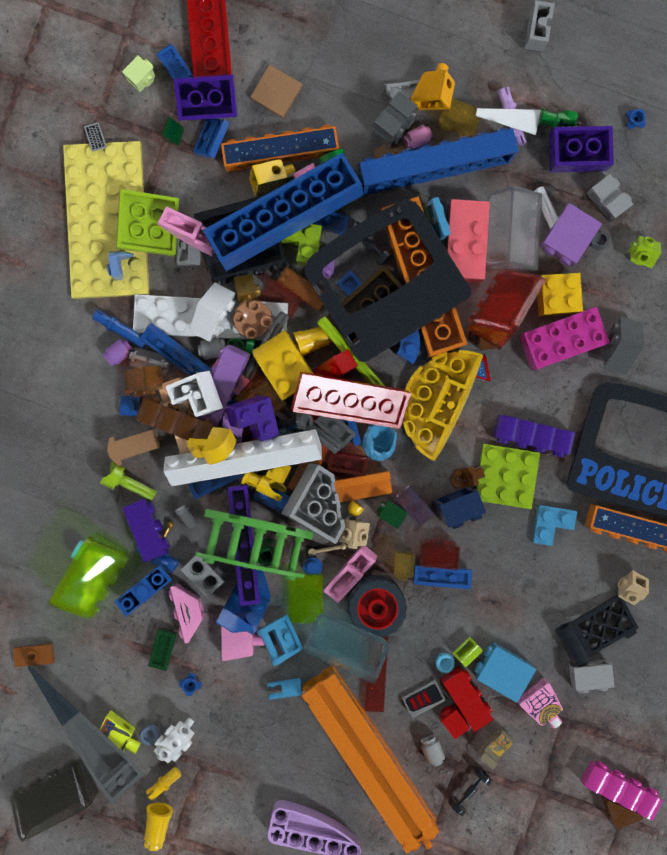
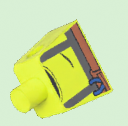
(119, 732)

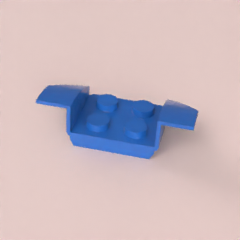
(245, 618)

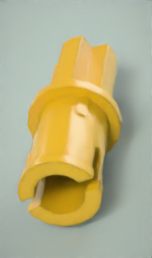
(163, 783)

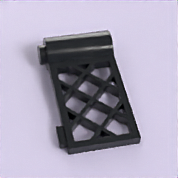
(578, 646)

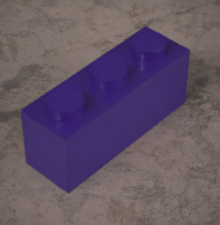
(146, 530)

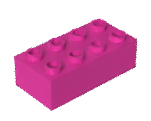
(564, 339)

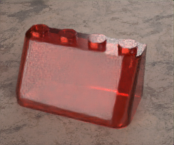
(505, 305)

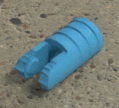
(289, 687)

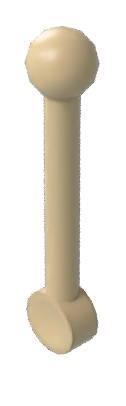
(312, 551)

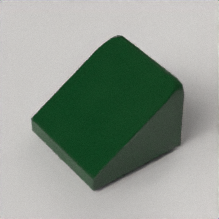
(172, 131)

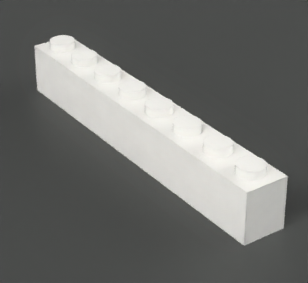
(246, 458)

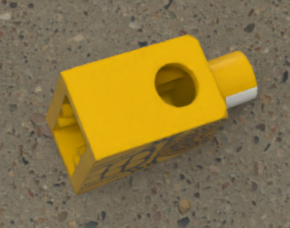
(269, 176)

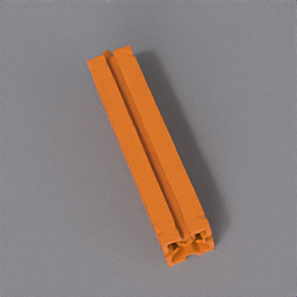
(370, 759)

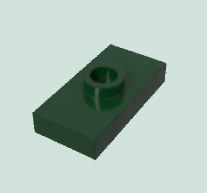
(162, 649)

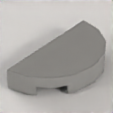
(406, 88)

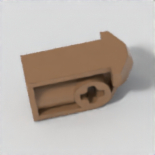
(133, 445)

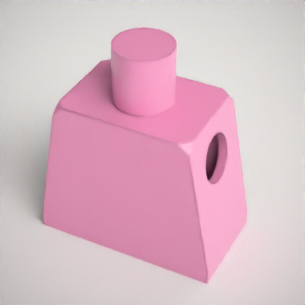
(238, 644)

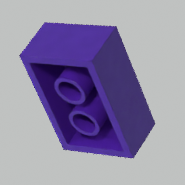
(206, 97)
(581, 149)

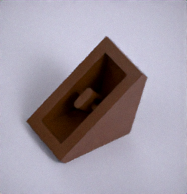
(619, 815)

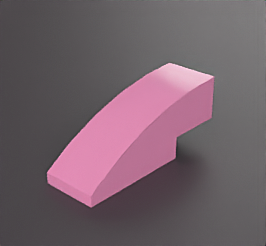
(186, 229)
(350, 573)

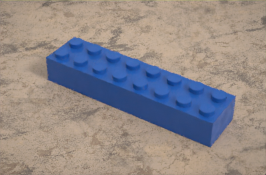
(437, 161)
(284, 211)

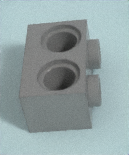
(199, 578)

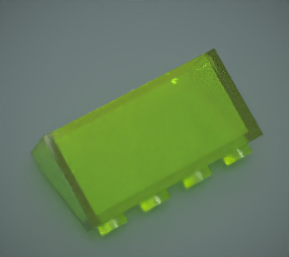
(89, 577)

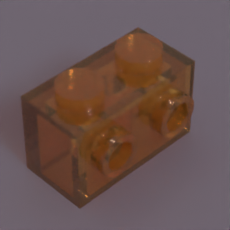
(143, 380)

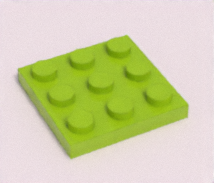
(139, 221)
(508, 476)

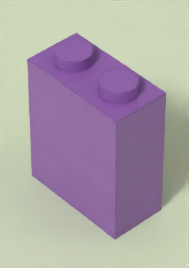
(570, 235)

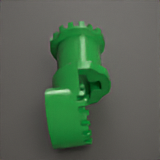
(560, 118)

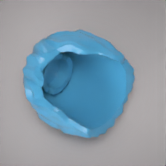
(379, 442)

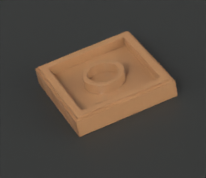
(276, 91)

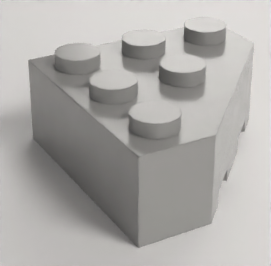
(316, 504)

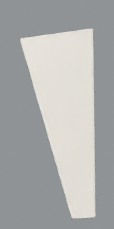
(516, 118)

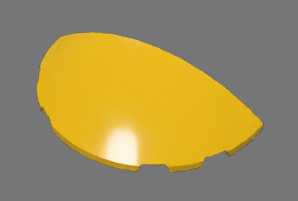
(438, 398)

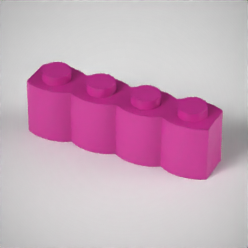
(622, 790)

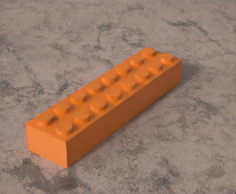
(412, 259)

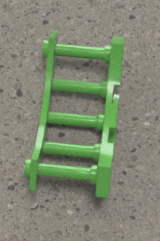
(260, 528)

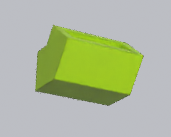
(467, 651)

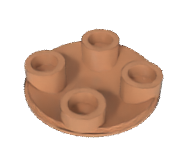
(252, 319)

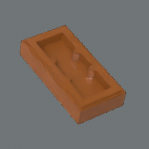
(33, 655)

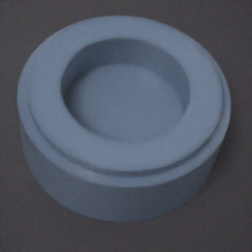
(149, 734)

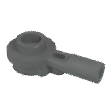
(600, 240)

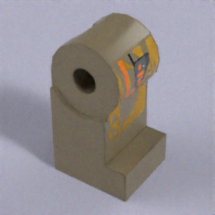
(495, 747)

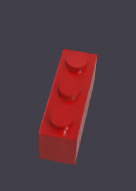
(467, 698)

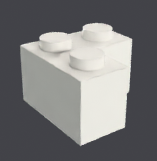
(212, 312)
(198, 390)

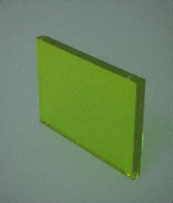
(306, 598)

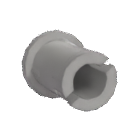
(186, 517)

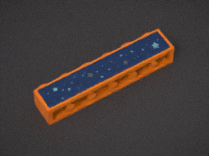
(287, 147)
(627, 526)

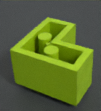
(308, 241)

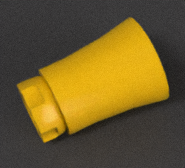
(310, 340)
(157, 823)

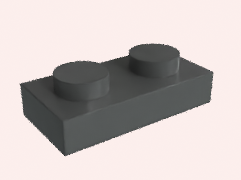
(337, 429)

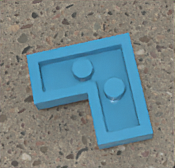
(549, 518)

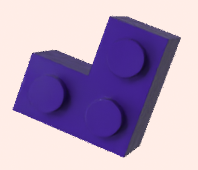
(256, 414)

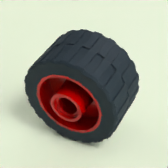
(377, 605)

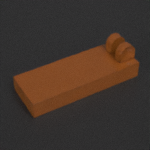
(300, 287)

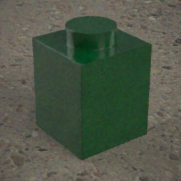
(391, 513)

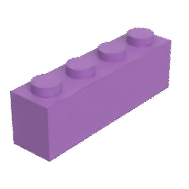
(226, 377)

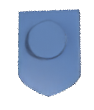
(114, 267)

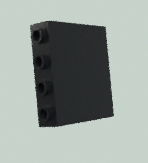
(268, 259)

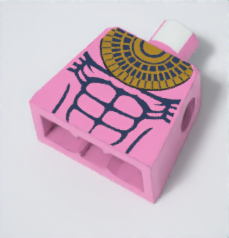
(542, 704)

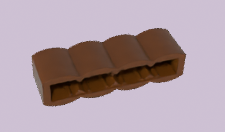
(173, 421)

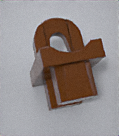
(467, 476)

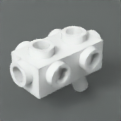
(175, 740)

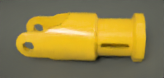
(264, 485)

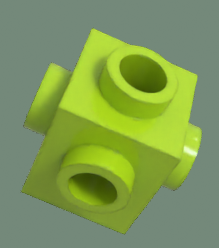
(645, 251)

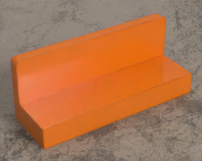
(363, 487)

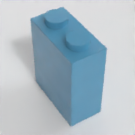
(504, 671)

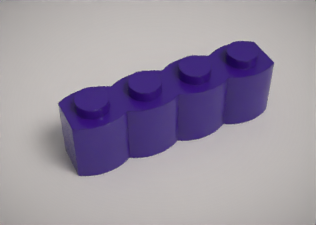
(534, 435)

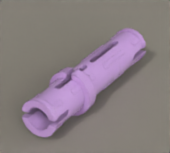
(507, 103)

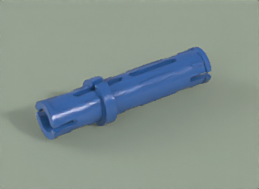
(114, 325)

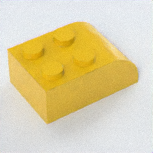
(281, 363)

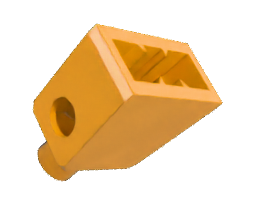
(434, 89)

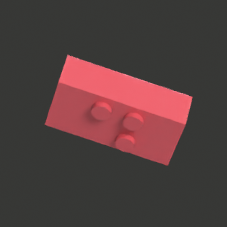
(468, 237)

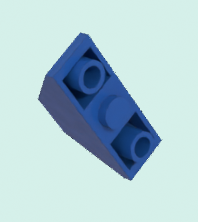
(143, 590)

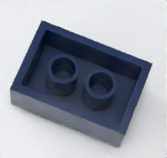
(460, 507)

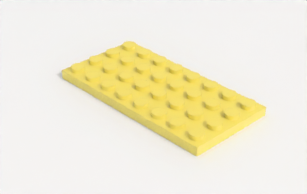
(92, 218)

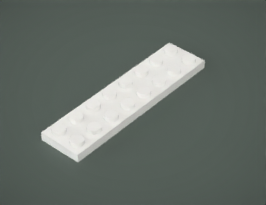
(176, 314)

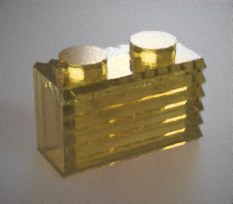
(460, 118)

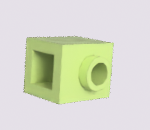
(139, 73)

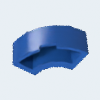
(409, 348)

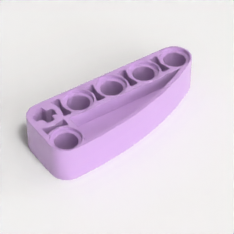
(310, 824)

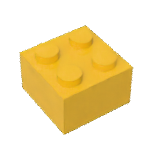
(560, 295)

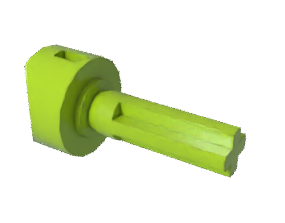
(117, 477)

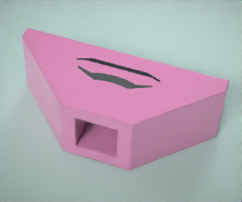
(187, 610)

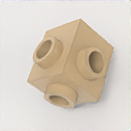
(355, 533)
(633, 587)

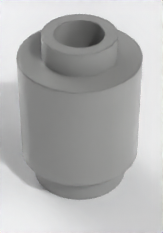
(211, 349)
(432, 750)

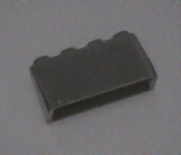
(52, 798)

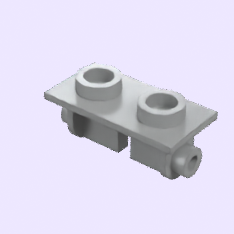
(143, 357)

